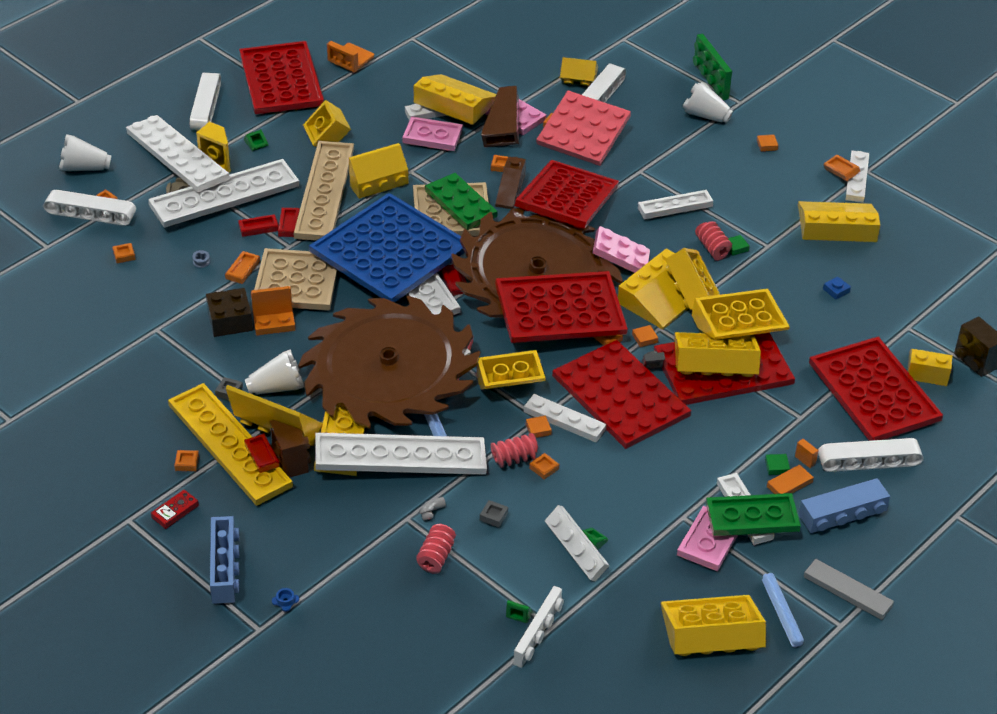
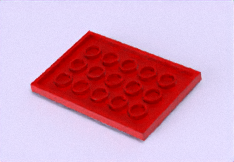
(281, 77)
(567, 194)
(560, 306)
(700, 388)
(875, 389)
(621, 393)

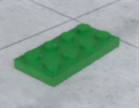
(712, 66)
(460, 200)
(752, 514)

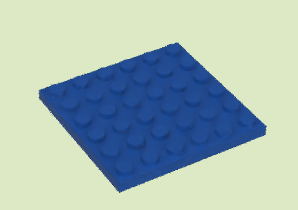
(389, 247)

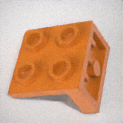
(348, 56)
(272, 310)

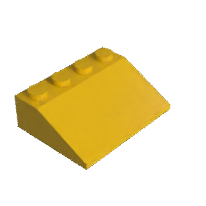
(453, 97)
(839, 221)
(653, 293)
(738, 314)
(726, 356)
(260, 411)
(714, 625)

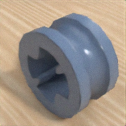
(201, 259)

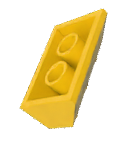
(378, 171)
(691, 276)
(509, 369)

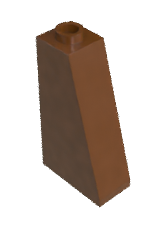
(503, 119)

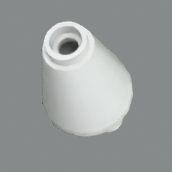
(707, 104)
(82, 156)
(276, 376)

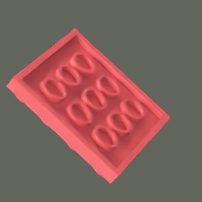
(583, 128)

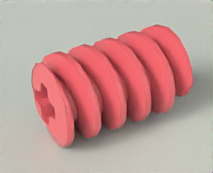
(713, 240)
(514, 449)
(436, 548)

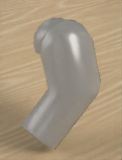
(431, 505)

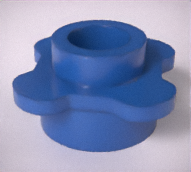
(287, 595)

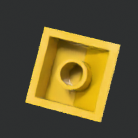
(578, 71)
(326, 124)
(214, 143)
(929, 367)

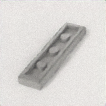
(848, 589)

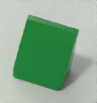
(256, 140)
(595, 537)
(518, 611)

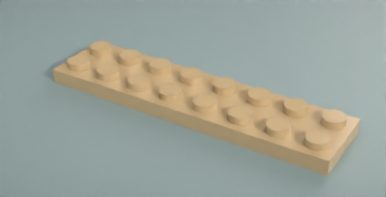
(324, 190)

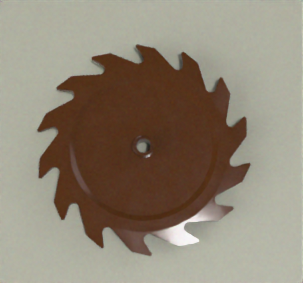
(520, 249)
(389, 361)

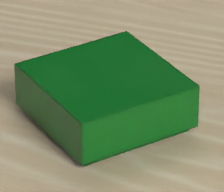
(739, 245)
(776, 464)

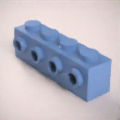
(844, 505)
(222, 560)

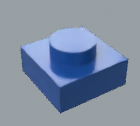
(836, 288)

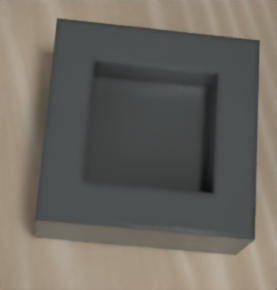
(653, 360)
(221, 389)
(493, 513)

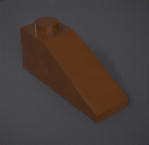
(511, 182)

